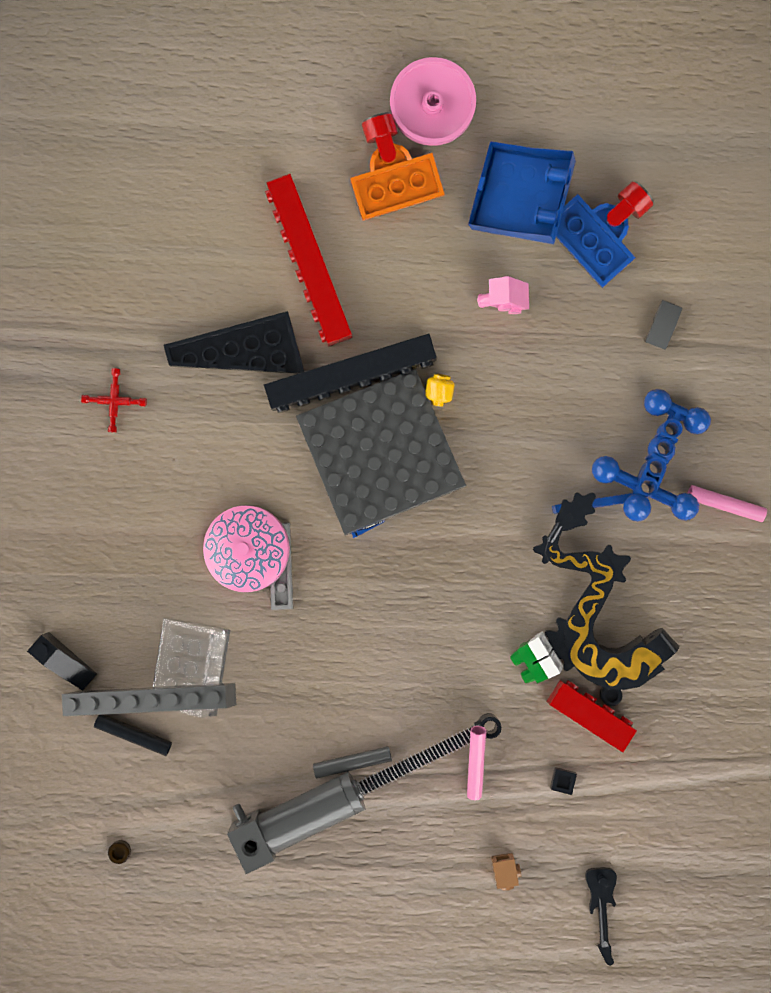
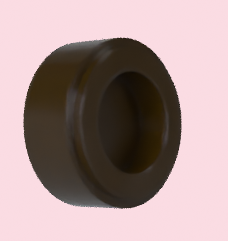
(119, 852)

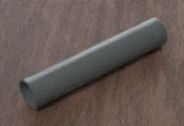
(352, 762)

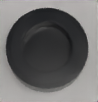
(611, 696)

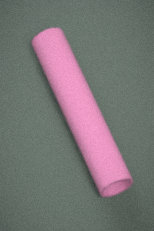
(728, 504)
(476, 762)

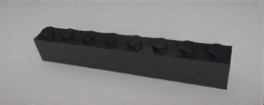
(350, 372)

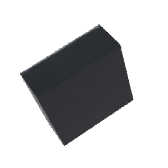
(563, 781)

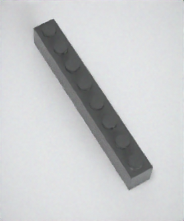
(149, 699)

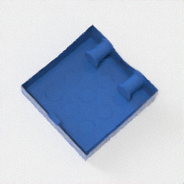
(522, 192)

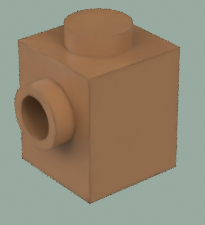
(505, 871)

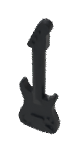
(601, 885)

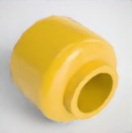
(439, 389)

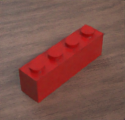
(592, 716)

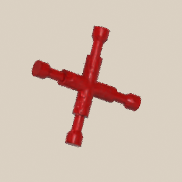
(114, 400)

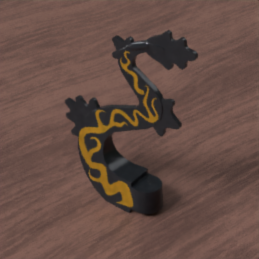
(575, 641)

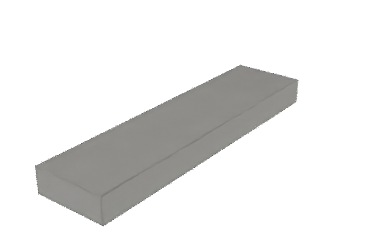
(282, 588)

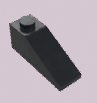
(61, 661)

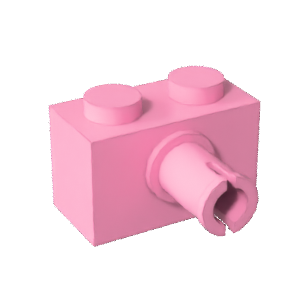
(506, 295)

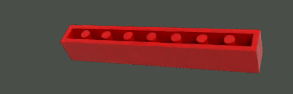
(309, 260)

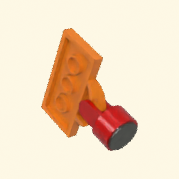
(394, 176)

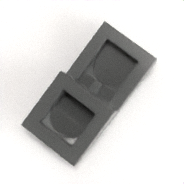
(664, 324)

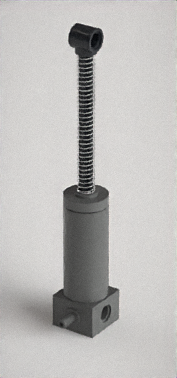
(326, 804)

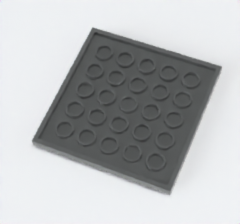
(380, 452)

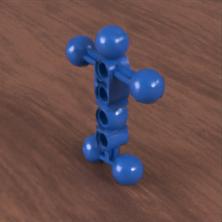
(637, 506)

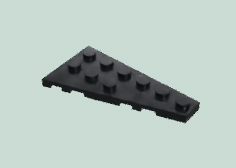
(252, 346)

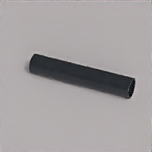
(133, 734)

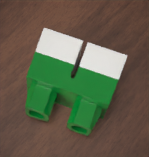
(539, 659)

